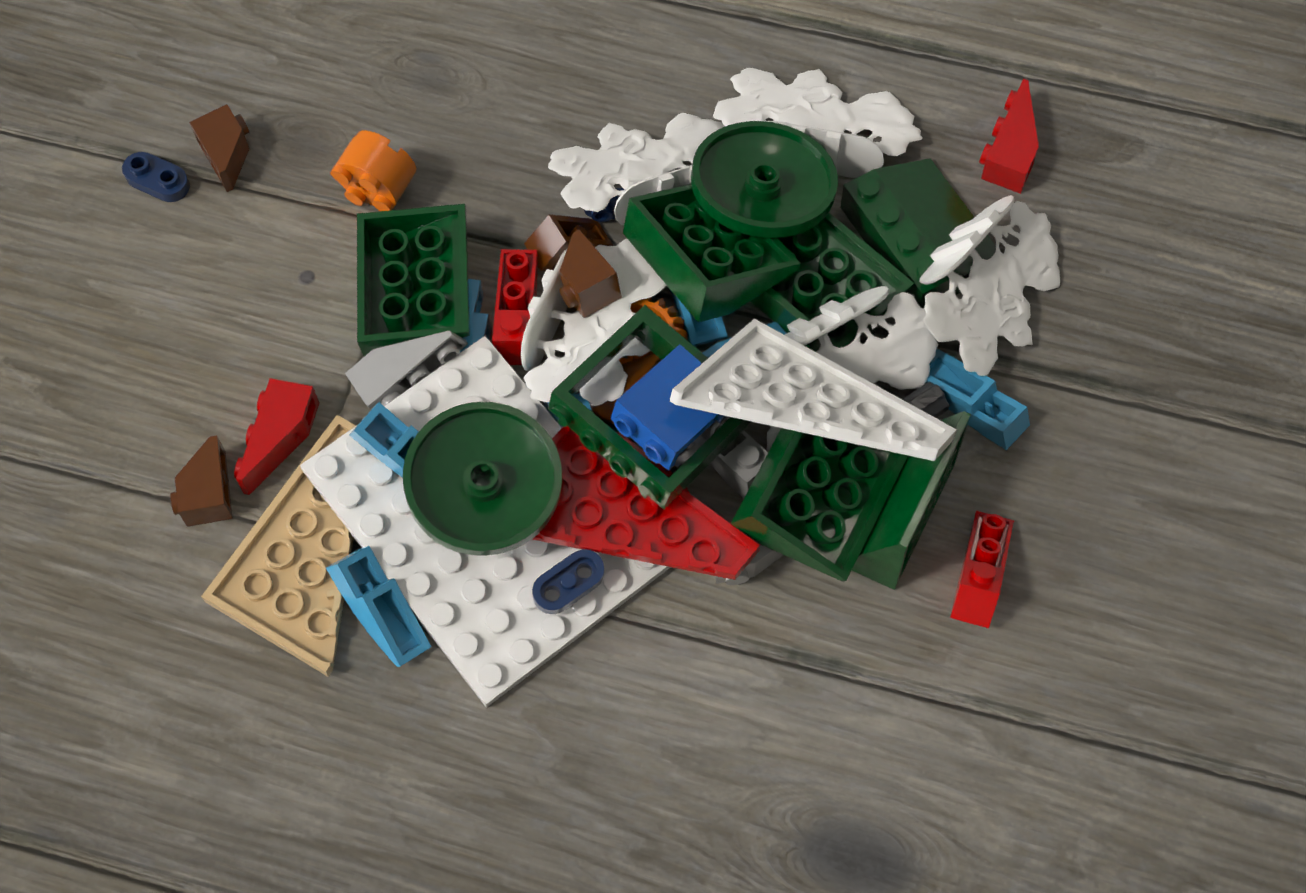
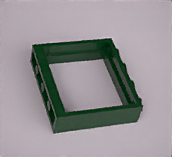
(599, 437)

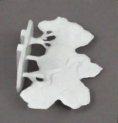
(816, 110)
(632, 161)
(994, 290)
(586, 334)
(898, 359)

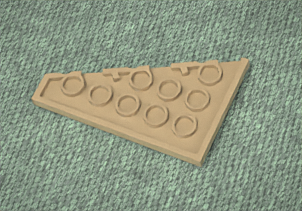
(279, 570)

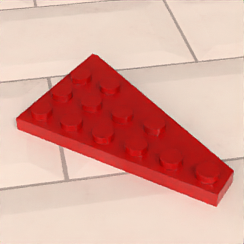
(614, 519)

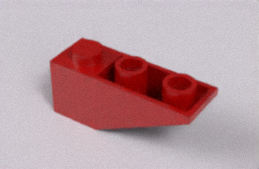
(1016, 143)
(514, 293)
(281, 425)
(982, 569)

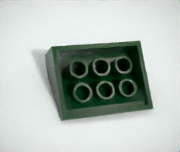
(907, 215)
(700, 258)
(831, 268)
(411, 275)
(818, 499)
(908, 511)

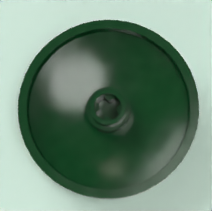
(764, 179)
(482, 478)

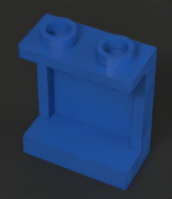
(653, 420)

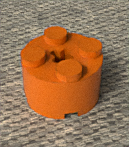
(373, 171)

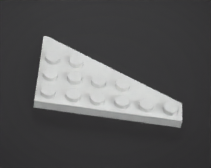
(791, 387)

